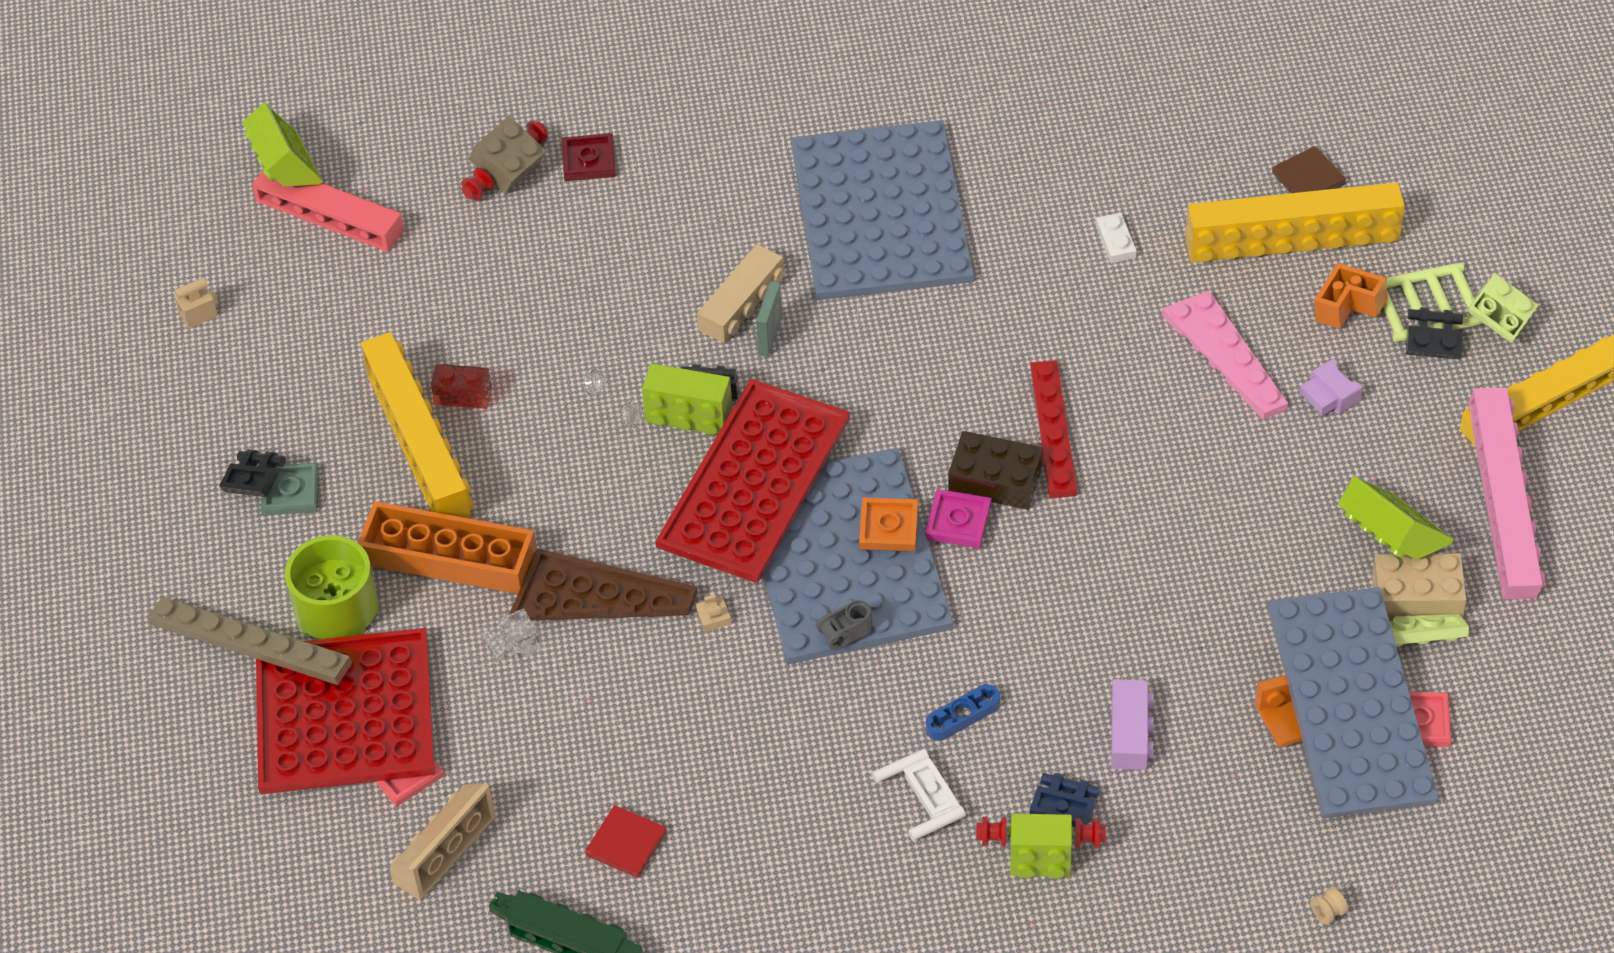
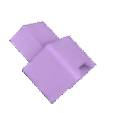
(1330, 389)

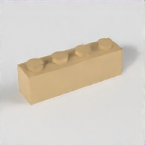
(740, 293)

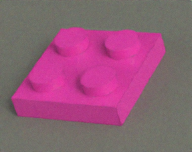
(958, 518)

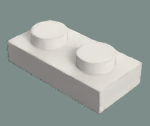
(1116, 237)

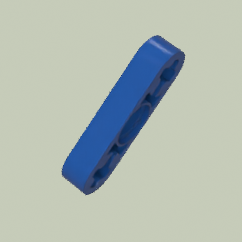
(956, 723)

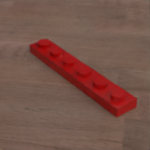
(1053, 429)

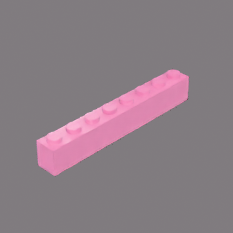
(1506, 494)

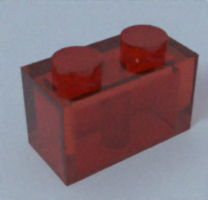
(461, 386)

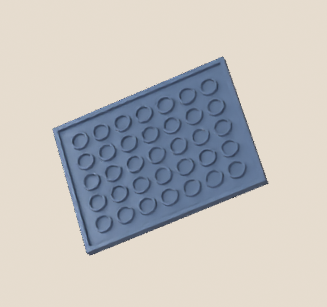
(881, 210)
(824, 569)

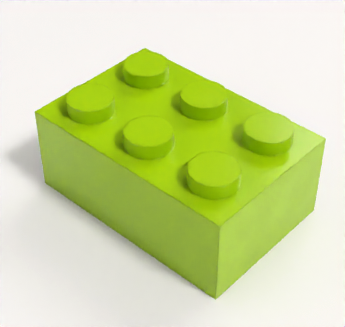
(686, 399)

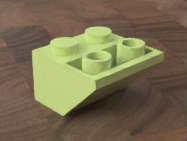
(1502, 307)

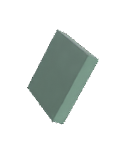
(769, 318)
(293, 490)

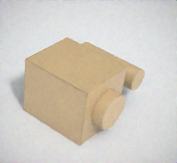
(196, 302)

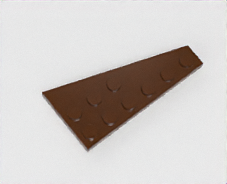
(583, 589)

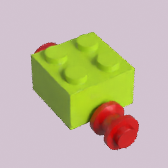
(1041, 841)

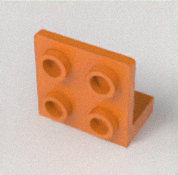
(1277, 710)

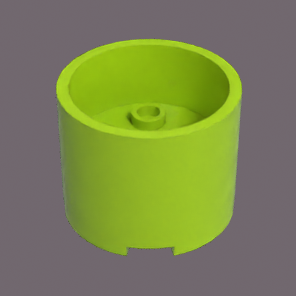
(331, 587)

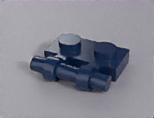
(1055, 802)

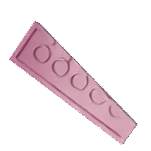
(1218, 340)

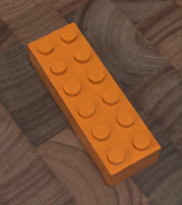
(448, 547)

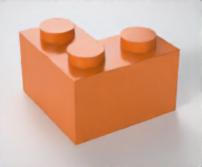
(1348, 291)

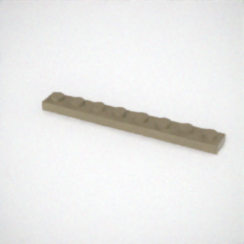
(250, 640)

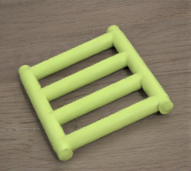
(1431, 276)

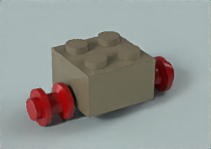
(505, 157)

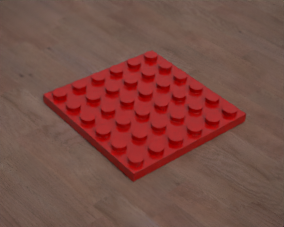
(350, 732)

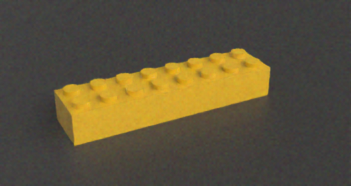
(1294, 222)
(415, 428)

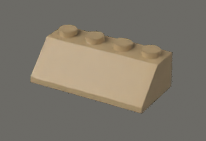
(443, 840)

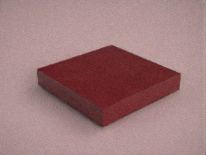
(588, 157)

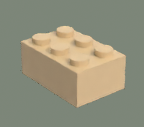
(1420, 585)

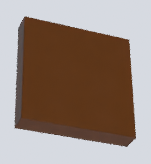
(1308, 172)

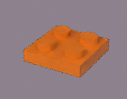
(888, 524)

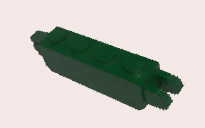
(557, 927)

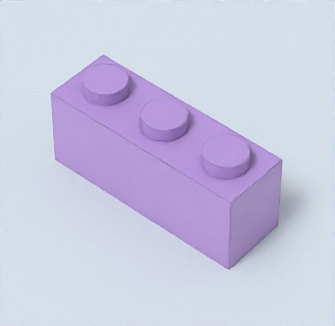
(1131, 724)

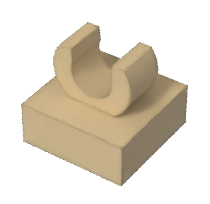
(713, 613)

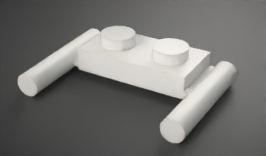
(929, 789)

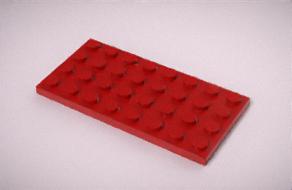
(753, 480)

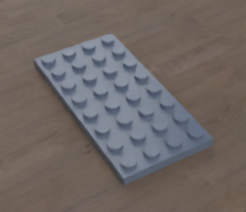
(1352, 702)

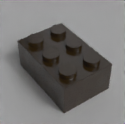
(996, 469)

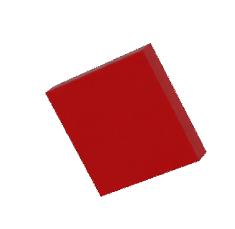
(625, 841)

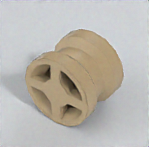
(1329, 905)

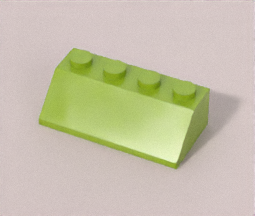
(280, 149)
(1391, 520)

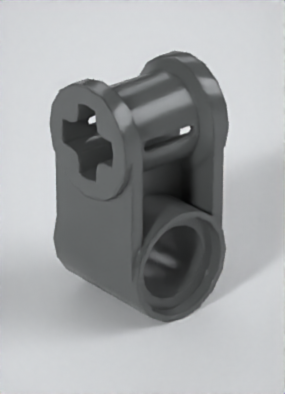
(844, 624)

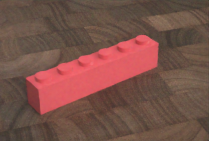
(333, 210)

